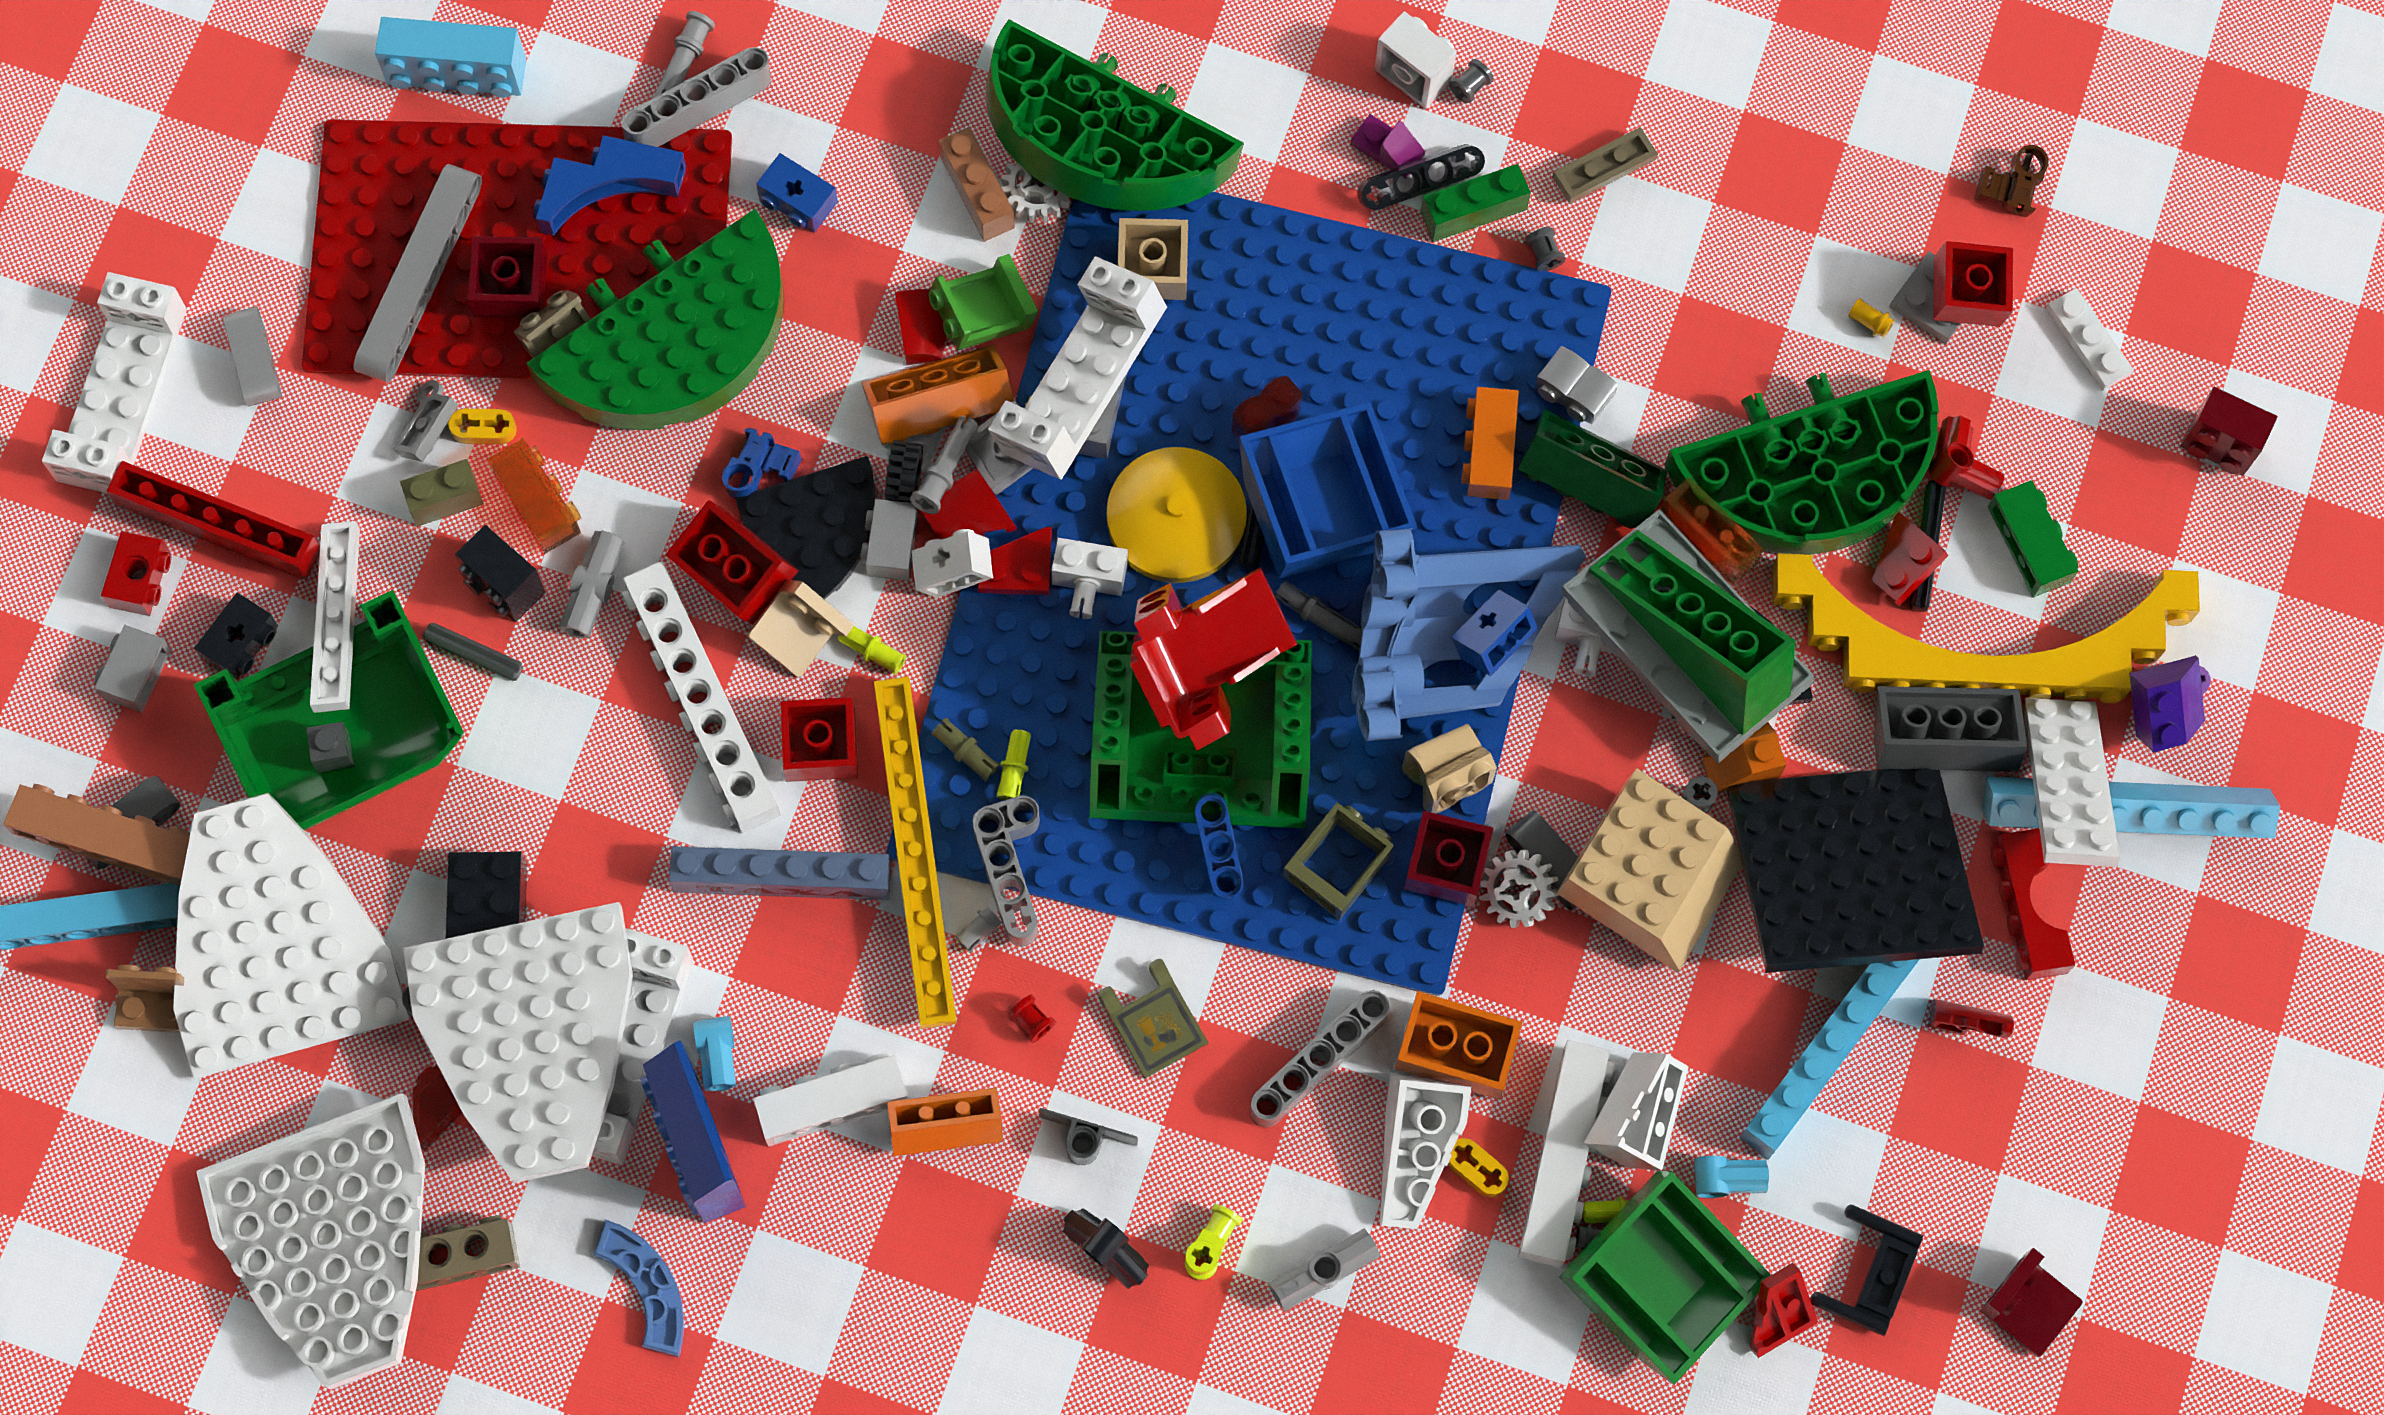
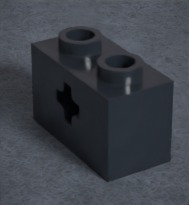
(238, 619)

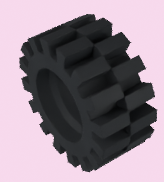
(903, 471)

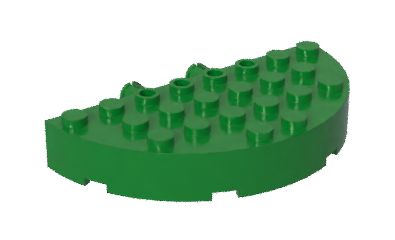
(1097, 132)
(675, 341)
(1821, 471)

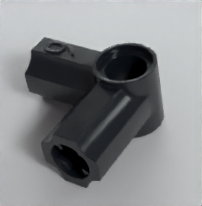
(1106, 1246)

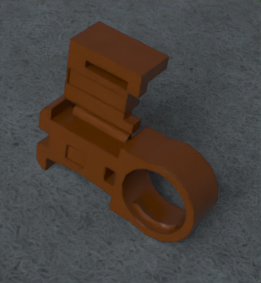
(2017, 185)

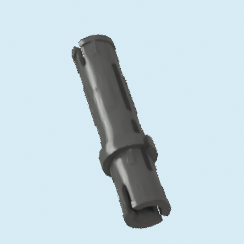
(1318, 613)

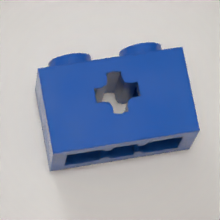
(788, 178)
(1494, 632)

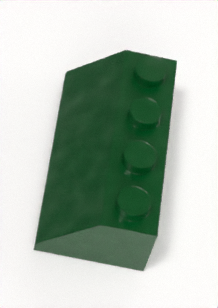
(1592, 470)

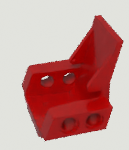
(1196, 648)

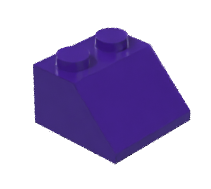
(2167, 703)

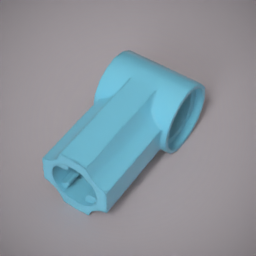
(715, 1043)
(1718, 1176)

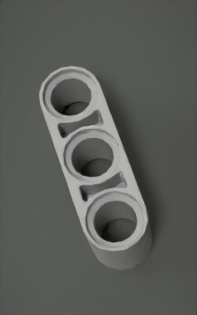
(252, 356)

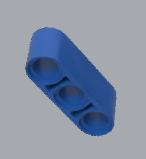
(1219, 862)

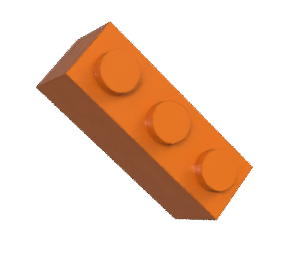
(1490, 443)
(945, 1121)

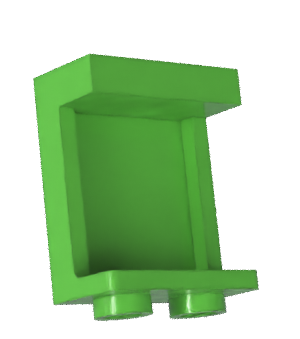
(983, 304)

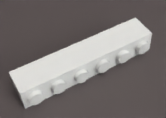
(1564, 1155)

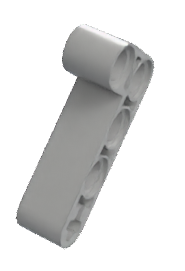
(1010, 873)

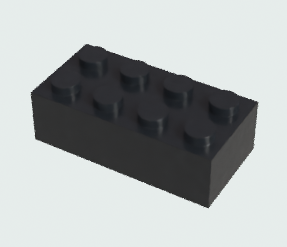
(485, 891)

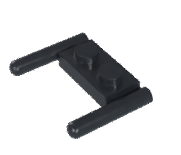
(1884, 1278)

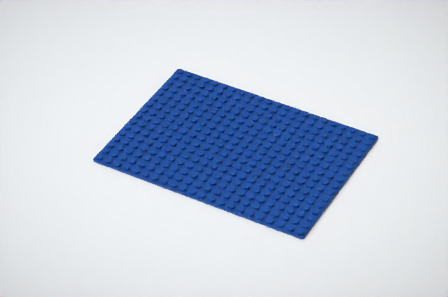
(1350, 325)

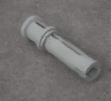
(688, 47)
(939, 476)

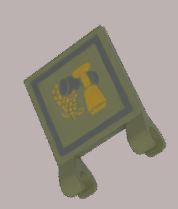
(1156, 1026)

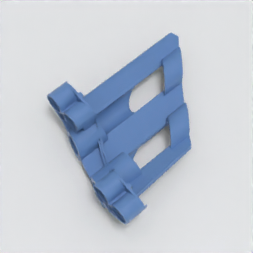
(1418, 608)

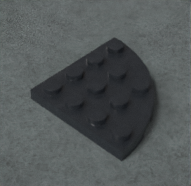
(816, 521)

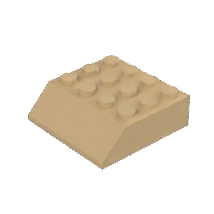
(1654, 870)

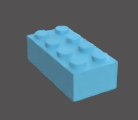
(451, 56)

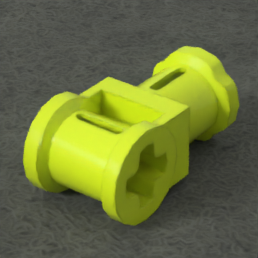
(1211, 1242)

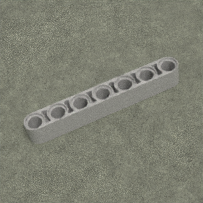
(417, 273)

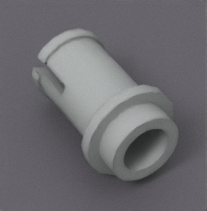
(978, 929)

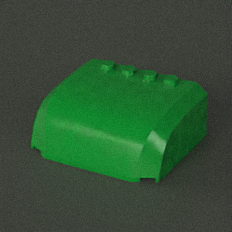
(394, 720)

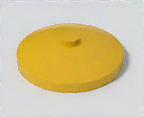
(1177, 514)

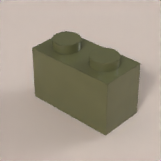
(441, 492)

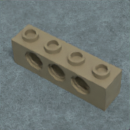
(498, 1256)

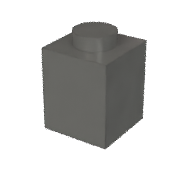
(330, 747)

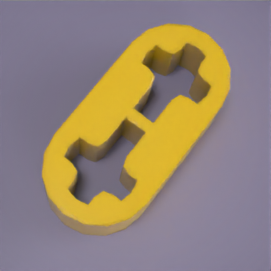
(482, 426)
(1482, 1160)

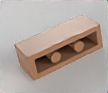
(976, 184)

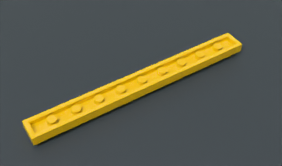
(915, 853)

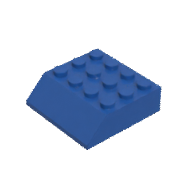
(1323, 488)
(690, 1134)

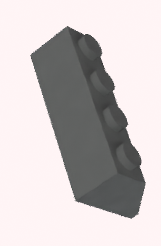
(1949, 729)

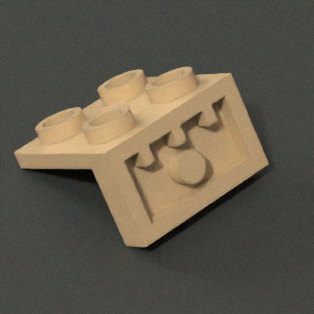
(797, 626)

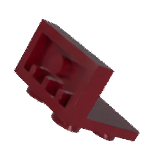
(2031, 1304)

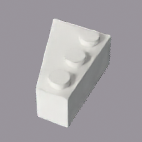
(1640, 1112)

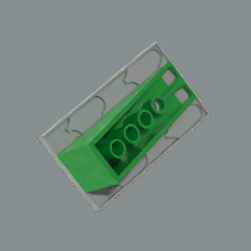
(1688, 635)

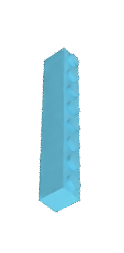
(2150, 808)
(1824, 1055)

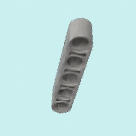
(698, 98)
(1326, 1042)

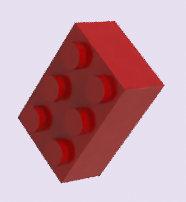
(730, 562)

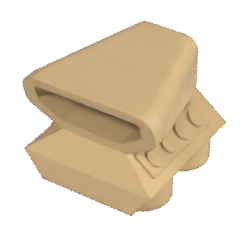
(1449, 768)

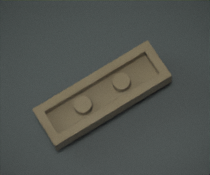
(1605, 165)

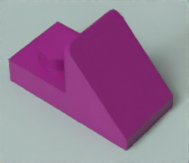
(1386, 144)

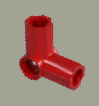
(1957, 463)

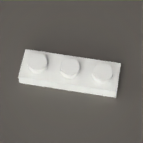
(2089, 339)

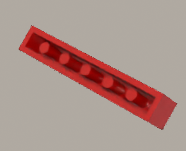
(214, 520)

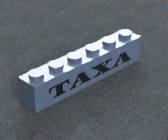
(780, 873)

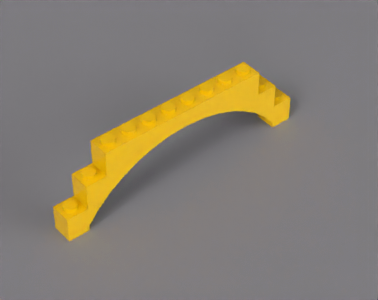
(2076, 671)

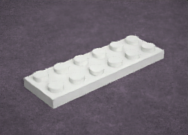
(2070, 782)

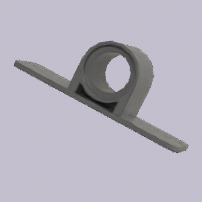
(1088, 1130)

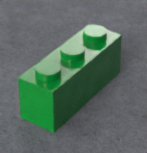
(1475, 202)
(2033, 538)

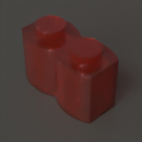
(1274, 407)

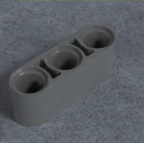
(149, 800)
(1539, 838)

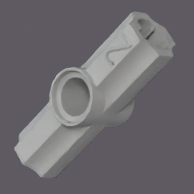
(592, 584)
(1304, 1282)

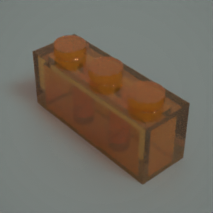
(535, 495)
(1712, 531)

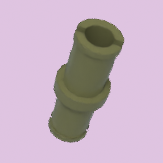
(965, 749)

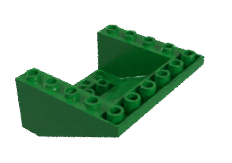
(1158, 777)

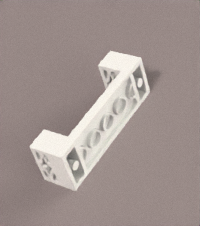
(1085, 371)
(120, 382)
(656, 988)

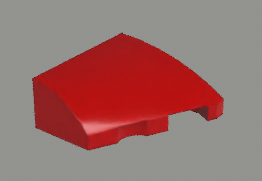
(920, 327)
(969, 506)
(1962, 1018)

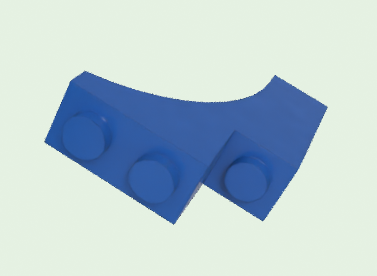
(614, 170)

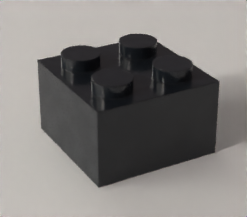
(499, 574)

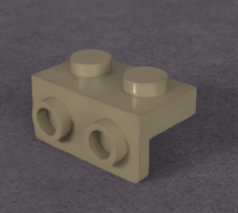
(552, 323)

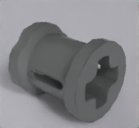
(1471, 81)
(1545, 249)
(1698, 785)

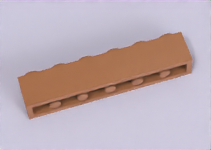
(98, 833)

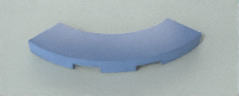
(653, 1281)

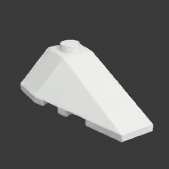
(1419, 1135)

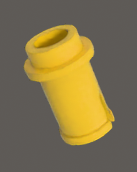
(1871, 318)

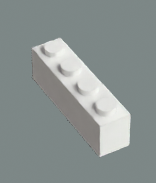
(829, 1100)

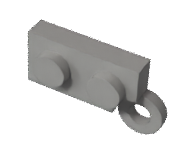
(426, 422)

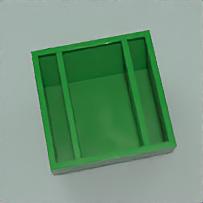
(1665, 1276)

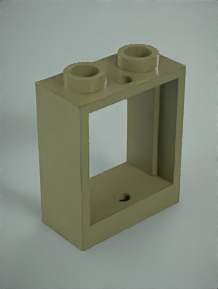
(1315, 886)

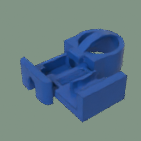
(764, 455)

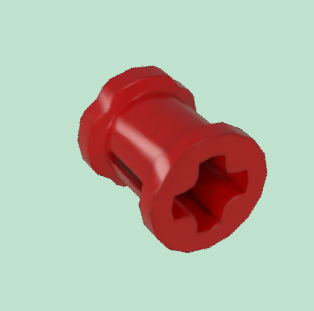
(1031, 1018)

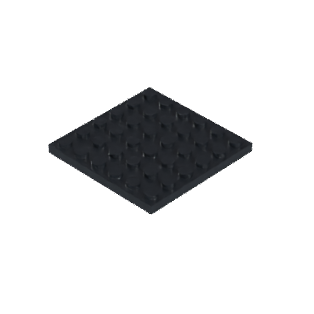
(1853, 869)

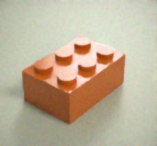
(1458, 1044)

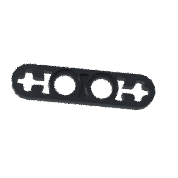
(1422, 181)

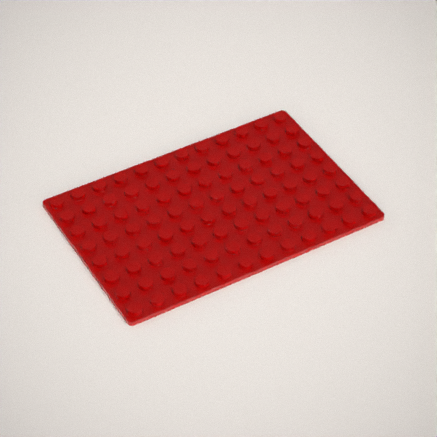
(380, 180)

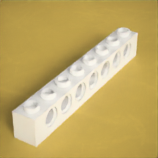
(656, 586)

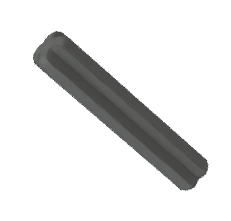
(473, 651)

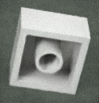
(1415, 59)

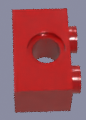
(130, 555)

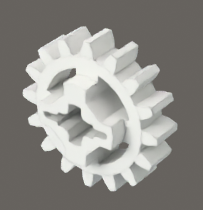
(1029, 197)
(1517, 875)

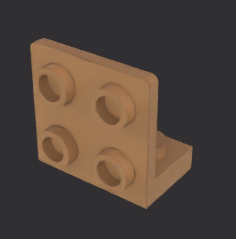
(145, 998)

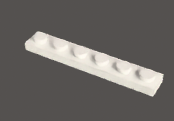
(335, 617)

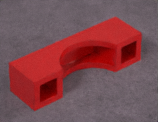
(2041, 947)

